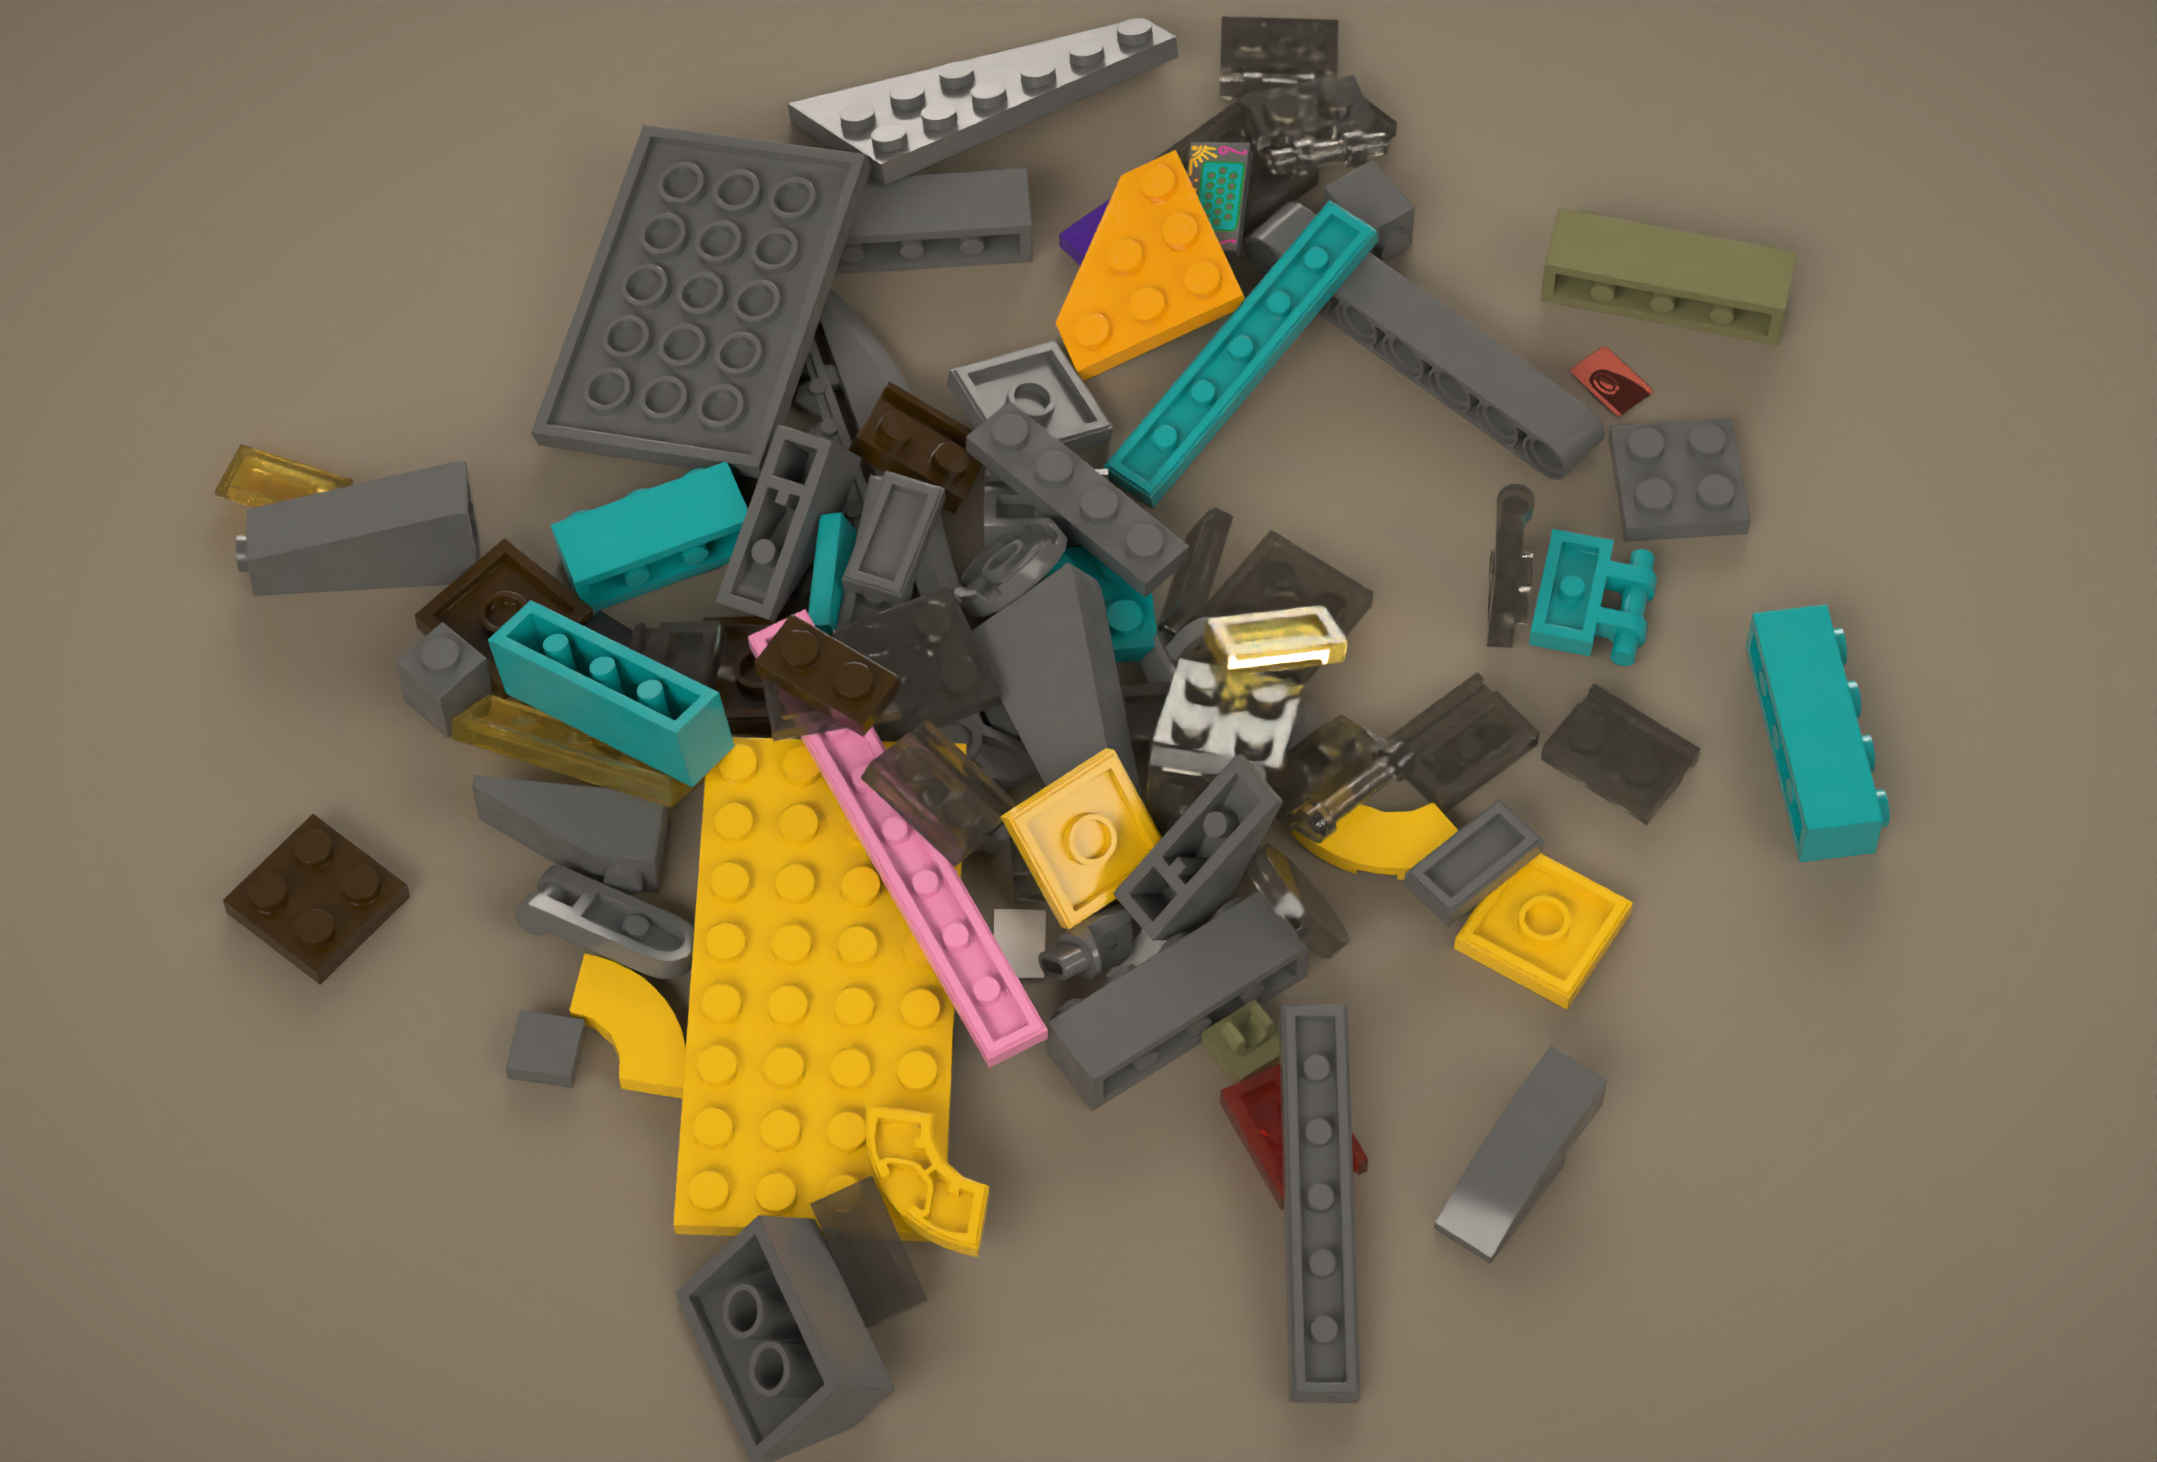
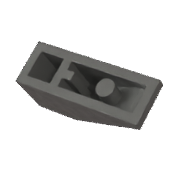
(780, 530)
(581, 828)
(1201, 854)

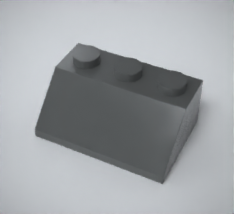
(783, 1338)

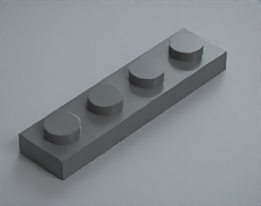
(1077, 498)

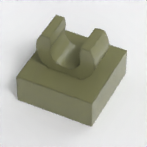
(1243, 1042)

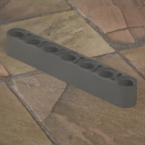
(1446, 355)

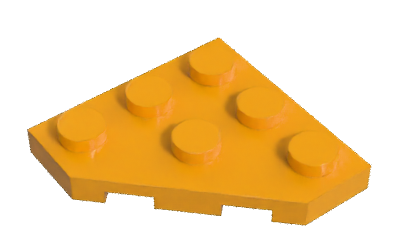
(1146, 272)

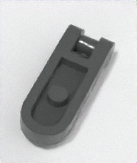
(608, 923)

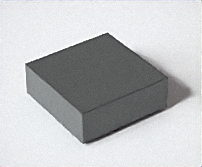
(546, 1048)

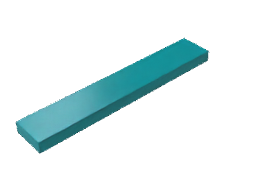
(1241, 353)

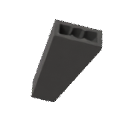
(365, 535)
(1059, 674)

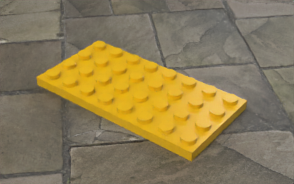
(797, 1001)

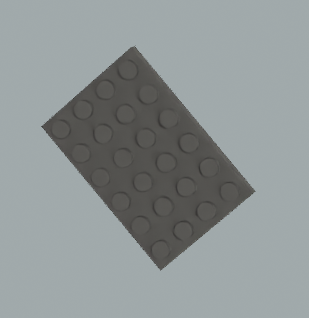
(702, 300)

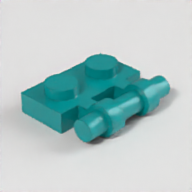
(1572, 594)

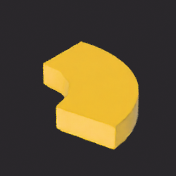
(1382, 840)
(635, 1022)
(921, 1183)

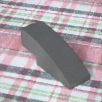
(1521, 1154)

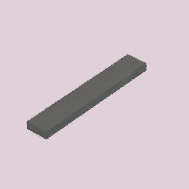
(1318, 1204)

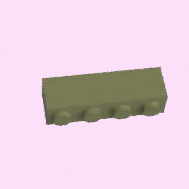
(1668, 276)

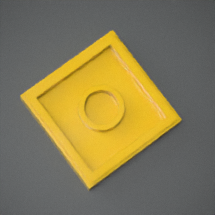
(1083, 836)
(1545, 929)

